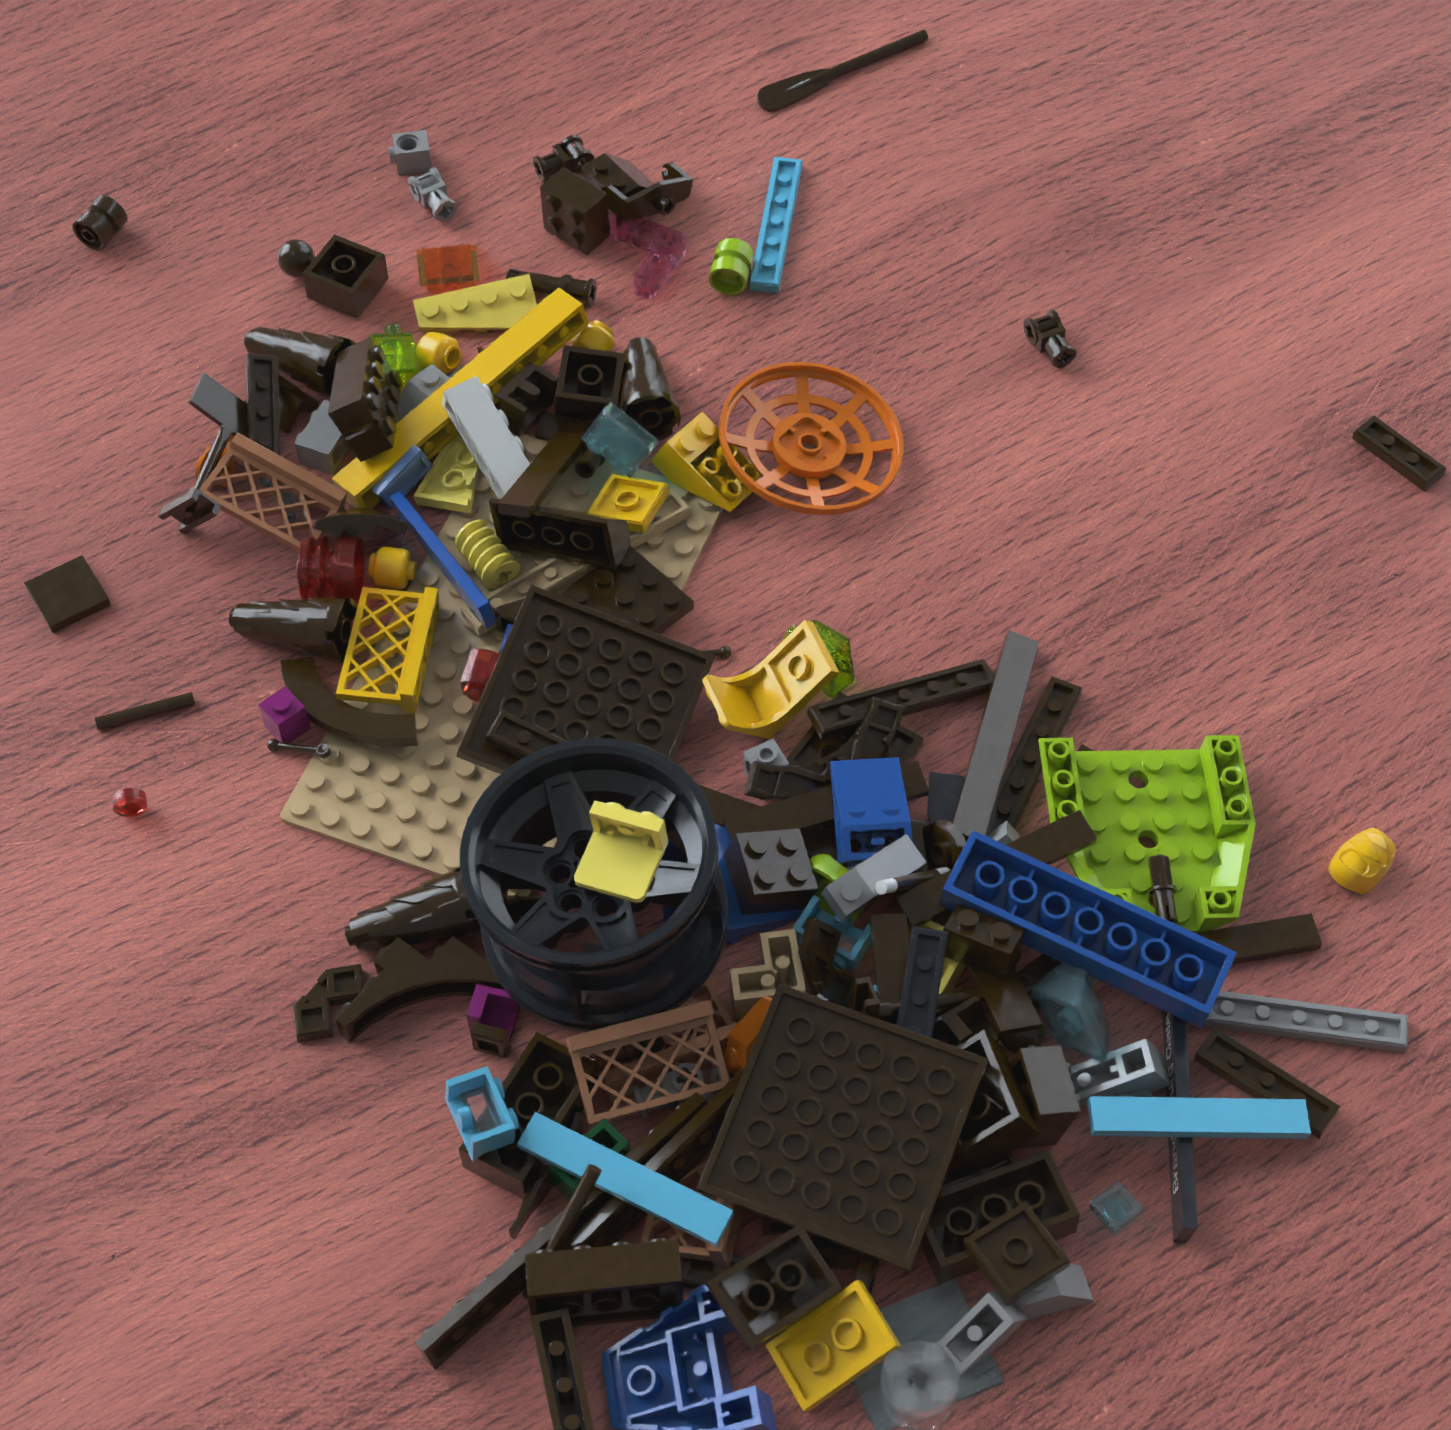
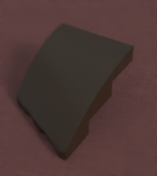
(357, 520)

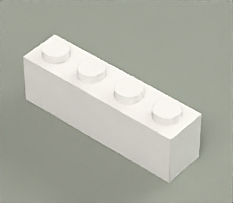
(486, 434)

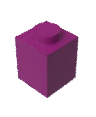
(284, 716)

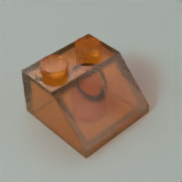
(448, 265)

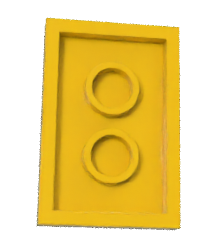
(832, 1346)

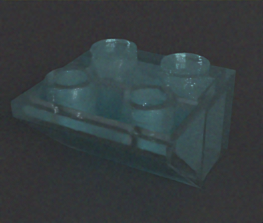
(620, 440)

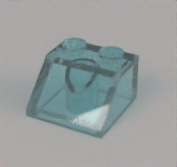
(1074, 1011)

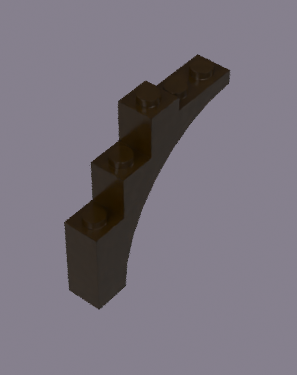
(410, 978)

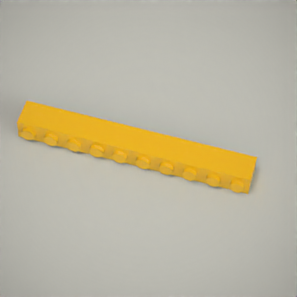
(429, 427)

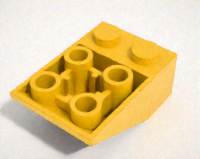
(698, 465)

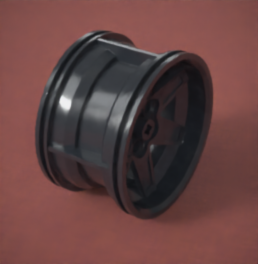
(504, 850)

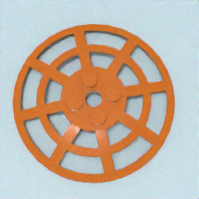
(814, 429)

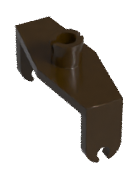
(653, 200)

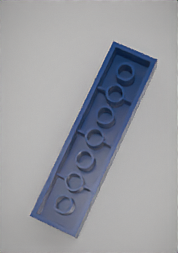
(1091, 929)

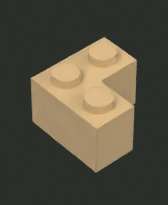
(779, 966)

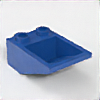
(868, 806)

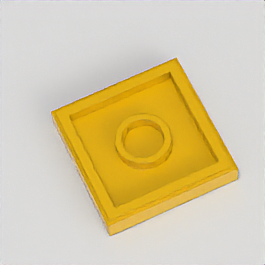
(630, 500)

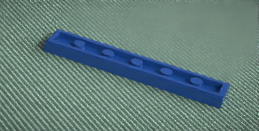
(444, 560)

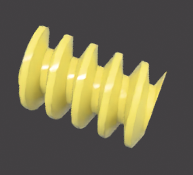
(486, 554)

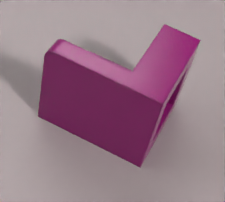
(493, 1008)

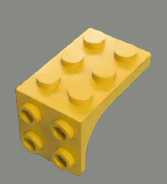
(776, 688)

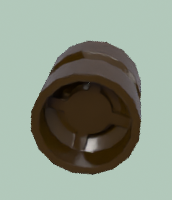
(100, 222)

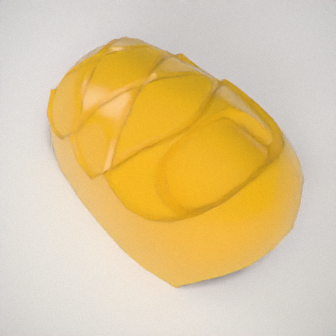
(1363, 860)

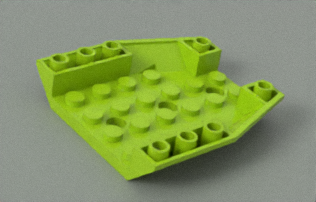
(1191, 808)

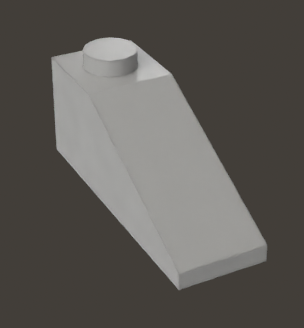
(857, 886)
(1125, 1069)

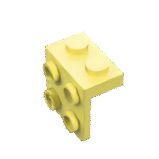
(622, 851)

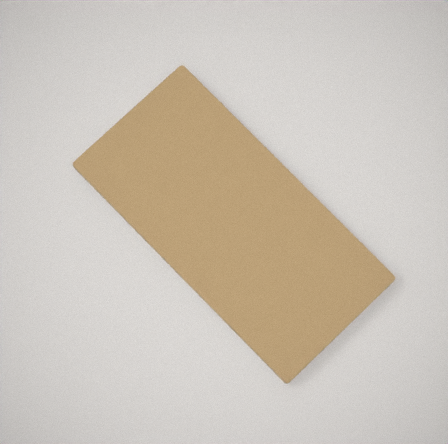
(418, 798)

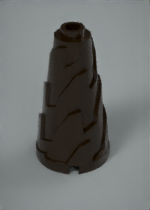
(302, 355)
(646, 391)
(311, 626)
(417, 915)

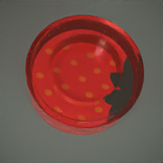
(129, 802)

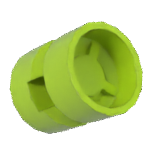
(731, 266)

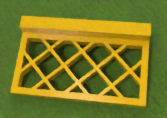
(415, 657)

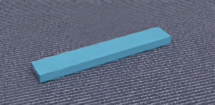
(776, 225)
(1198, 1117)
(627, 1179)

